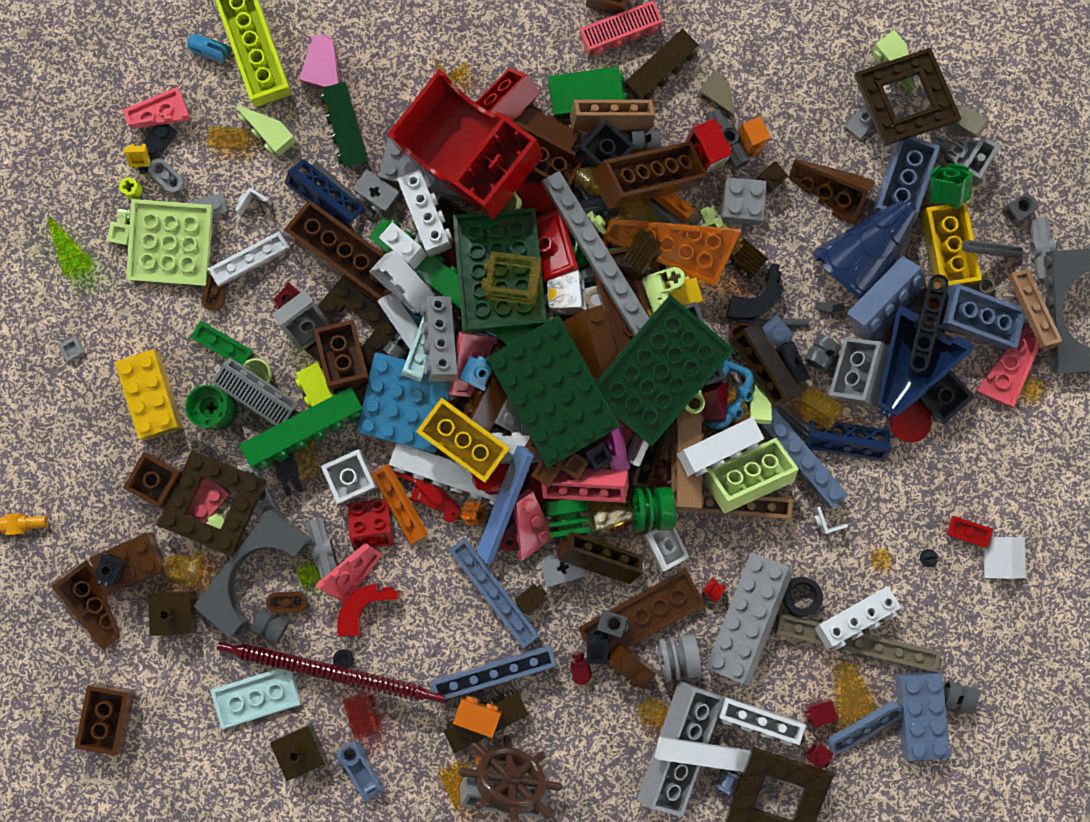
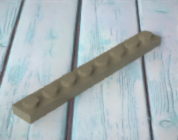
(865, 644)

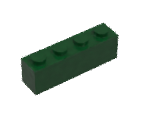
(344, 123)

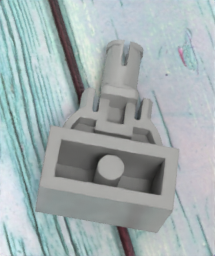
(970, 153)

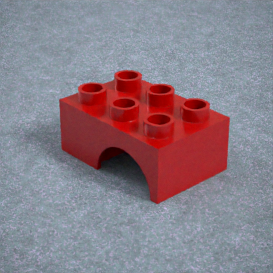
(466, 146)

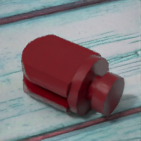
(580, 670)

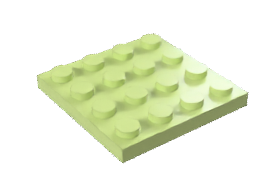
(169, 242)

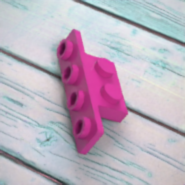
(616, 446)

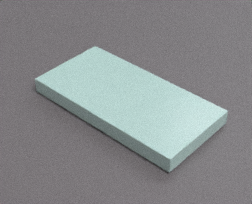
(255, 697)

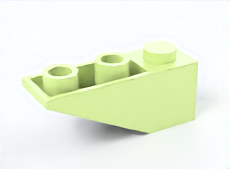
(891, 48)
(273, 132)

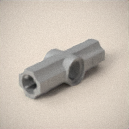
(1040, 244)
(321, 547)

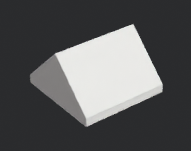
(666, 547)
(1005, 558)

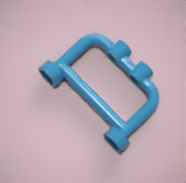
(742, 393)

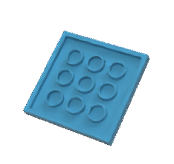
(397, 404)

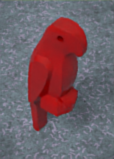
(433, 497)

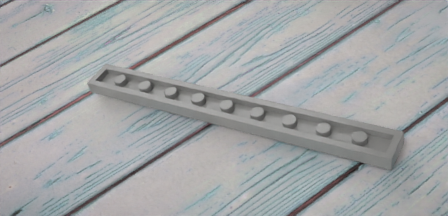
(595, 251)

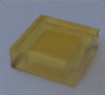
(1032, 388)

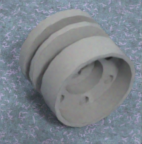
(679, 657)

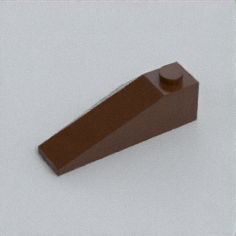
(839, 189)
(593, 338)
(87, 603)

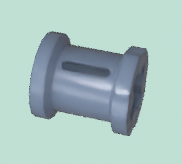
(728, 781)

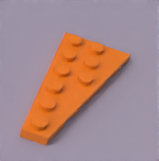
(692, 248)

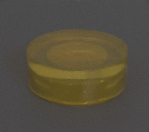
(880, 558)

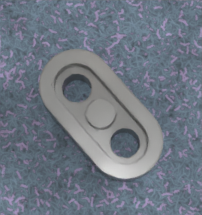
(167, 176)

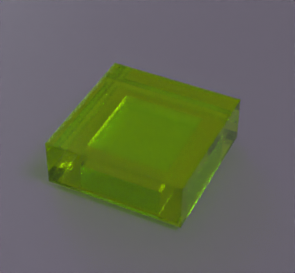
(308, 574)

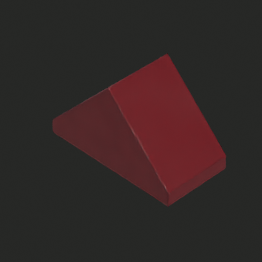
(715, 402)

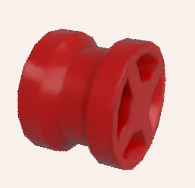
(713, 590)

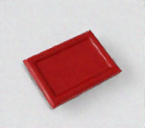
(555, 246)

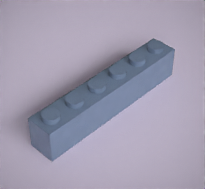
(809, 466)
(494, 672)

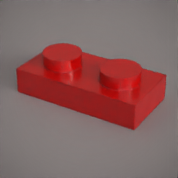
(969, 531)

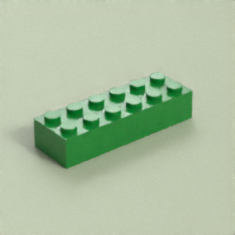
(302, 429)

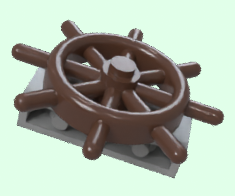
(507, 789)

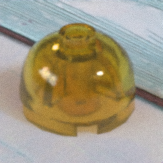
(184, 568)

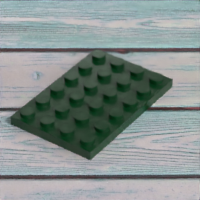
(474, 240)
(662, 369)
(553, 391)

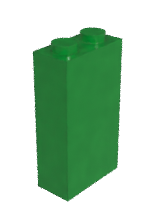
(584, 85)

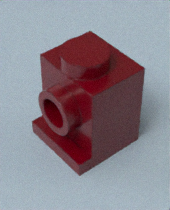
(288, 290)
(819, 755)

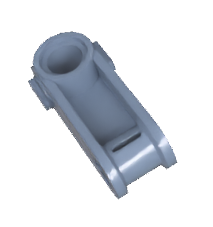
(360, 771)

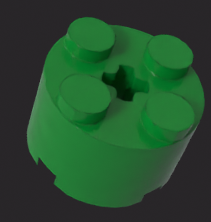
(950, 185)

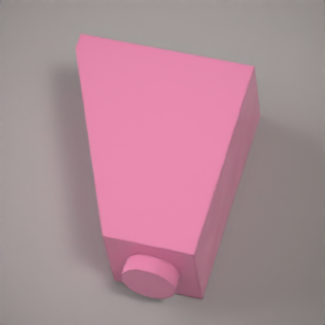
(320, 64)

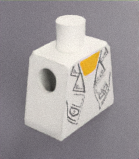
(566, 294)

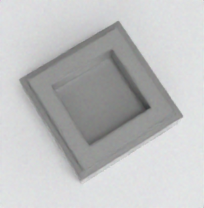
(71, 349)

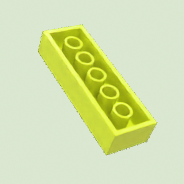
(254, 50)

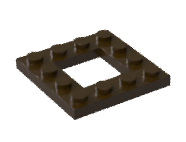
(887, 125)
(346, 295)
(195, 469)
(763, 763)

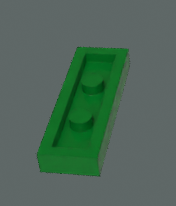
(221, 343)

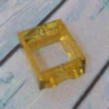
(509, 294)

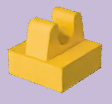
(137, 156)

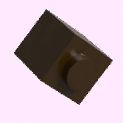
(773, 175)
(531, 598)

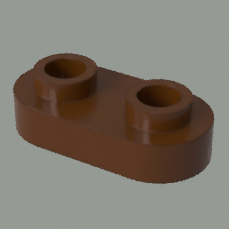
(212, 291)
(287, 602)

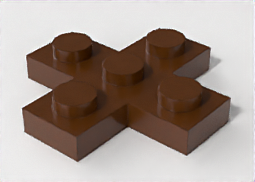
(572, 465)

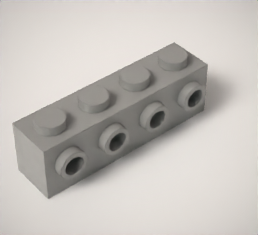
(439, 339)

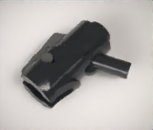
(594, 203)

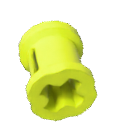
(126, 184)

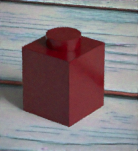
(820, 712)

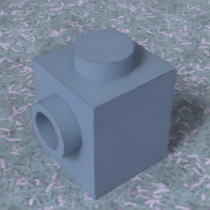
(777, 331)

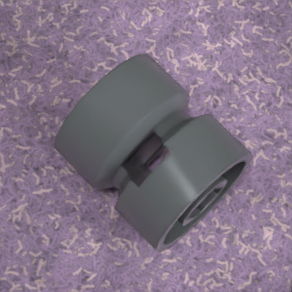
(645, 141)
(393, 348)
(823, 351)
(269, 626)
(960, 697)

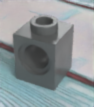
(1015, 214)
(604, 619)

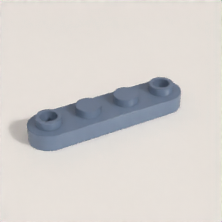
(865, 727)

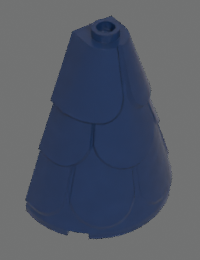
(869, 248)
(898, 384)

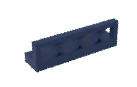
(305, 187)
(849, 443)

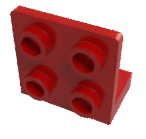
(370, 523)

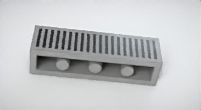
(254, 392)

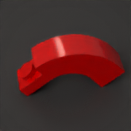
(350, 613)

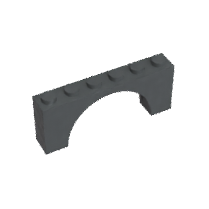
(1062, 271)
(219, 599)

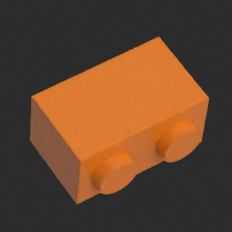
(754, 136)
(477, 716)

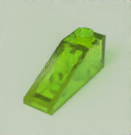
(71, 256)

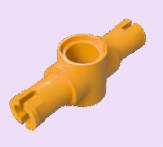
(19, 523)

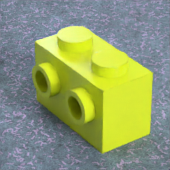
(314, 384)

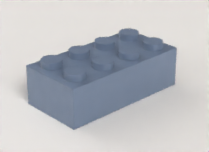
(907, 173)
(878, 307)
(982, 317)
(924, 716)

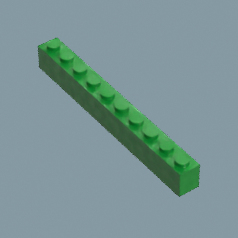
(443, 279)

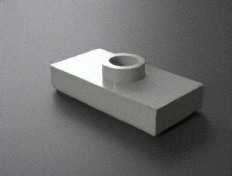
(859, 122)

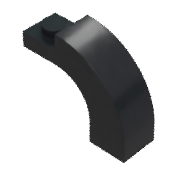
(751, 308)

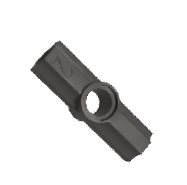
(739, 156)

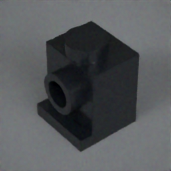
(597, 455)
(116, 568)

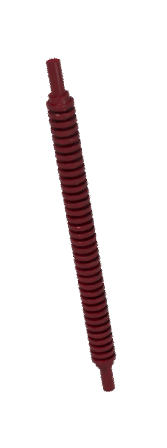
(330, 672)

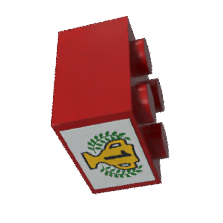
(710, 145)

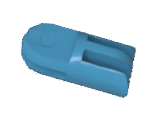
(208, 48)

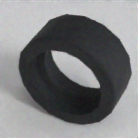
(818, 596)

